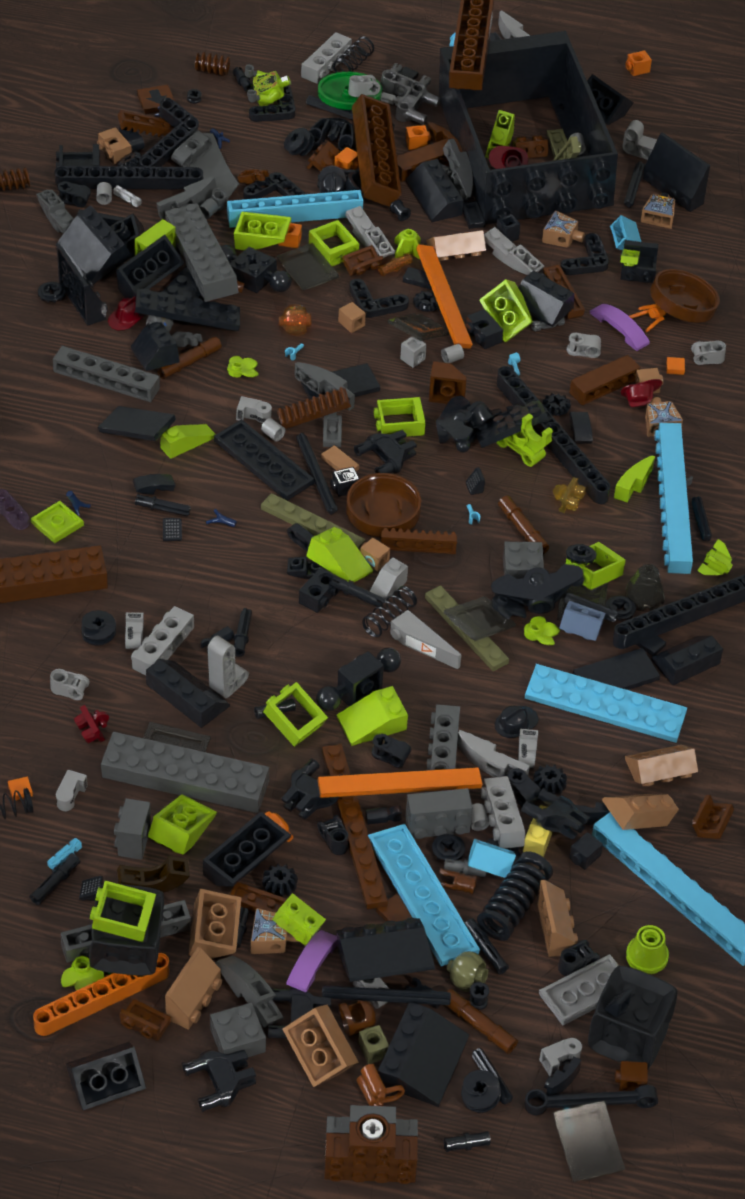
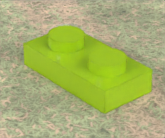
(630, 257)

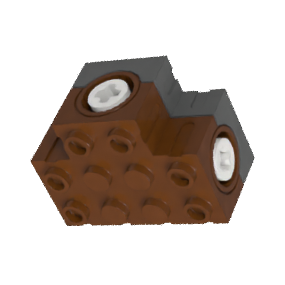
(371, 1146)

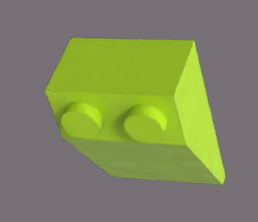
(260, 230)
(507, 308)
(338, 555)
(373, 715)
(180, 824)

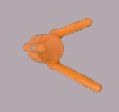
(654, 312)

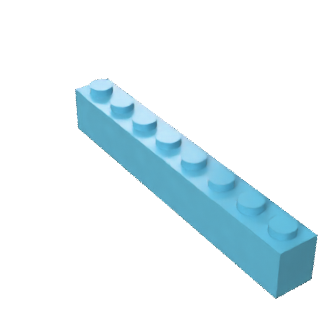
(298, 207)

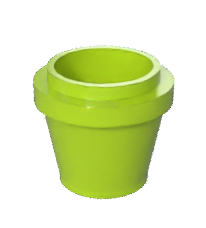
(648, 950)

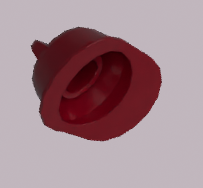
(507, 157)
(124, 316)
(641, 393)

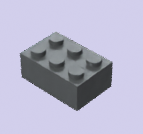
(439, 813)

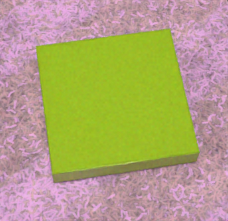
(57, 522)

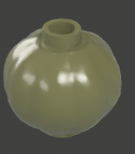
(467, 970)

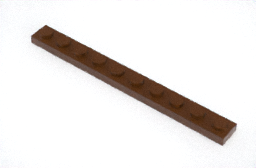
(358, 839)

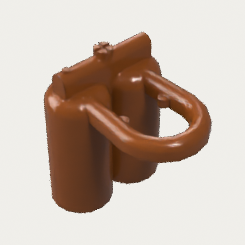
(374, 1089)

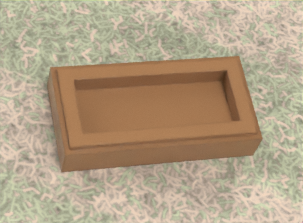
(338, 459)

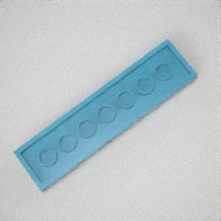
(606, 703)
(422, 893)

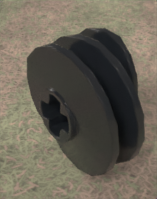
(299, 142)
(98, 627)
(478, 1081)

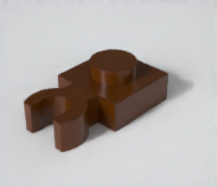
(250, 176)

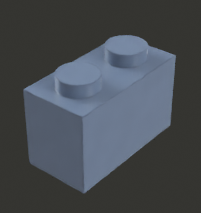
(582, 621)

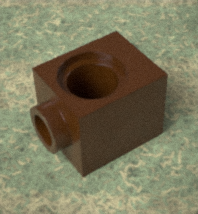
(631, 1075)

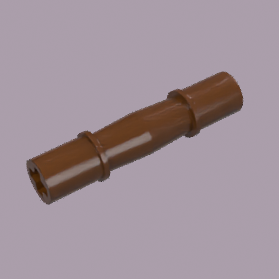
(191, 356)
(522, 524)
(482, 1023)

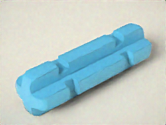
(62, 854)

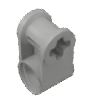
(362, 84)
(585, 346)
(710, 352)
(67, 684)

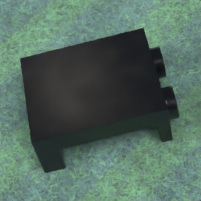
(78, 158)
(646, 268)

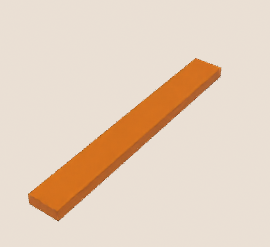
(444, 296)
(399, 782)

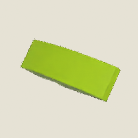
(634, 479)

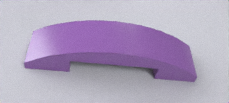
(623, 323)
(311, 959)

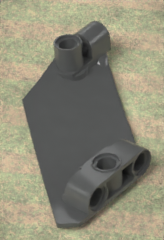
(203, 152)

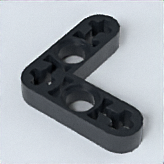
(282, 111)
(275, 181)
(599, 261)
(396, 302)

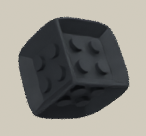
(125, 955)
(641, 1026)

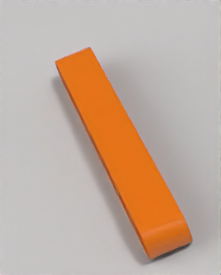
(93, 1000)

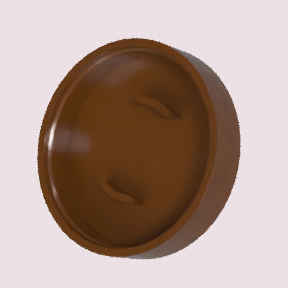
(684, 295)
(382, 503)

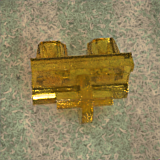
(567, 494)

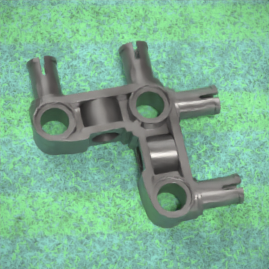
(411, 94)

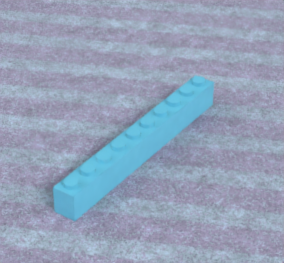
(674, 498)
(673, 885)

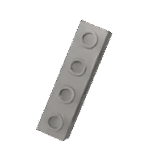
(322, 60)
(163, 640)
(503, 812)

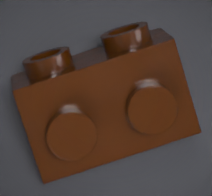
(534, 147)
(324, 157)
(362, 260)
(712, 818)
(145, 1020)

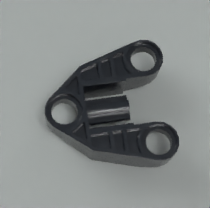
(334, 127)

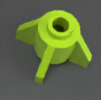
(407, 243)
(717, 561)

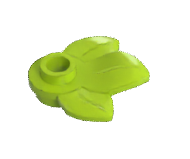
(239, 367)
(541, 631)
(80, 977)

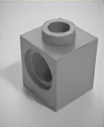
(413, 351)

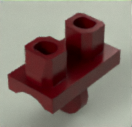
(86, 718)

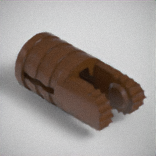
(461, 881)

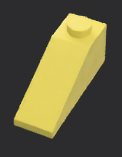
(537, 838)

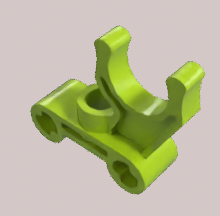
(528, 442)

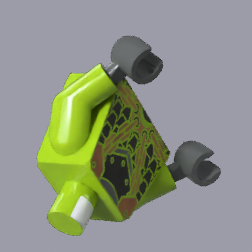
(267, 86)

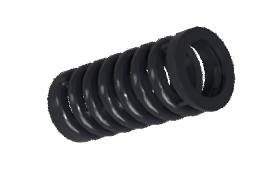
(528, 875)

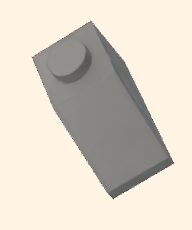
(390, 578)

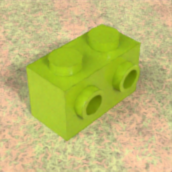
(298, 919)

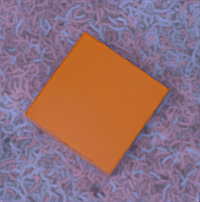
(675, 365)
(19, 785)

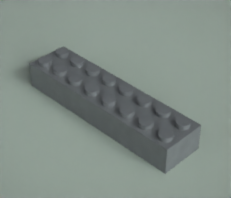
(202, 253)
(185, 772)

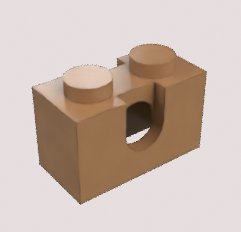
(113, 145)

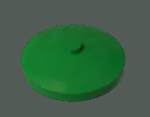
(334, 90)

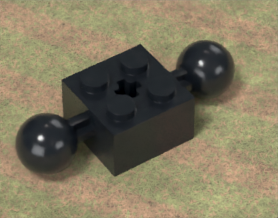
(257, 270)
(359, 679)

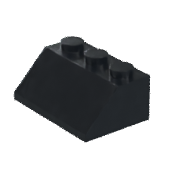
(609, 101)
(546, 298)
(155, 347)
(688, 658)
(106, 1075)

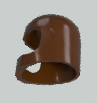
(357, 1017)

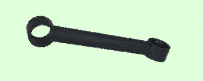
(643, 1097)

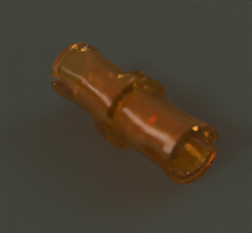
(395, 264)

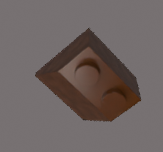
(446, 383)

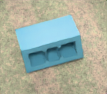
(623, 230)
(491, 858)

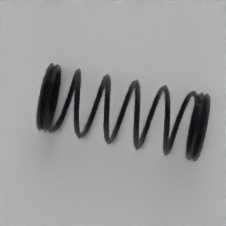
(359, 49)
(367, 628)
(28, 806)

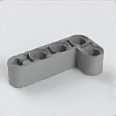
(635, 142)
(224, 673)

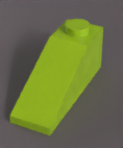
(184, 438)

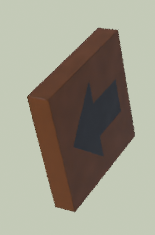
(151, 97)

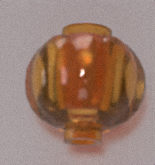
(295, 320)

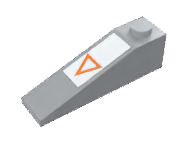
(418, 636)

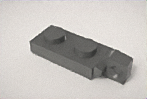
(332, 430)

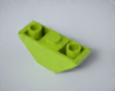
(502, 131)

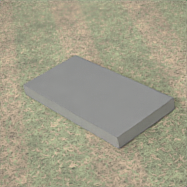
(579, 991)

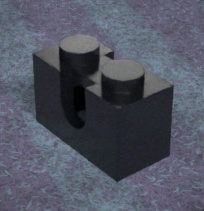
(484, 328)

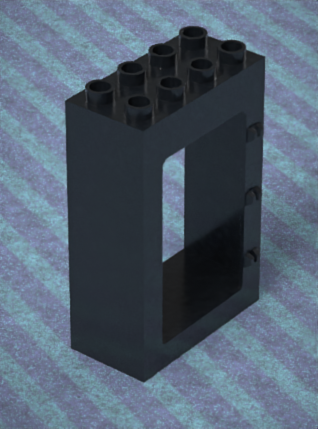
(524, 71)

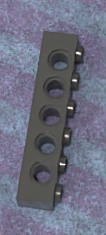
(106, 373)
(444, 738)
(78, 940)

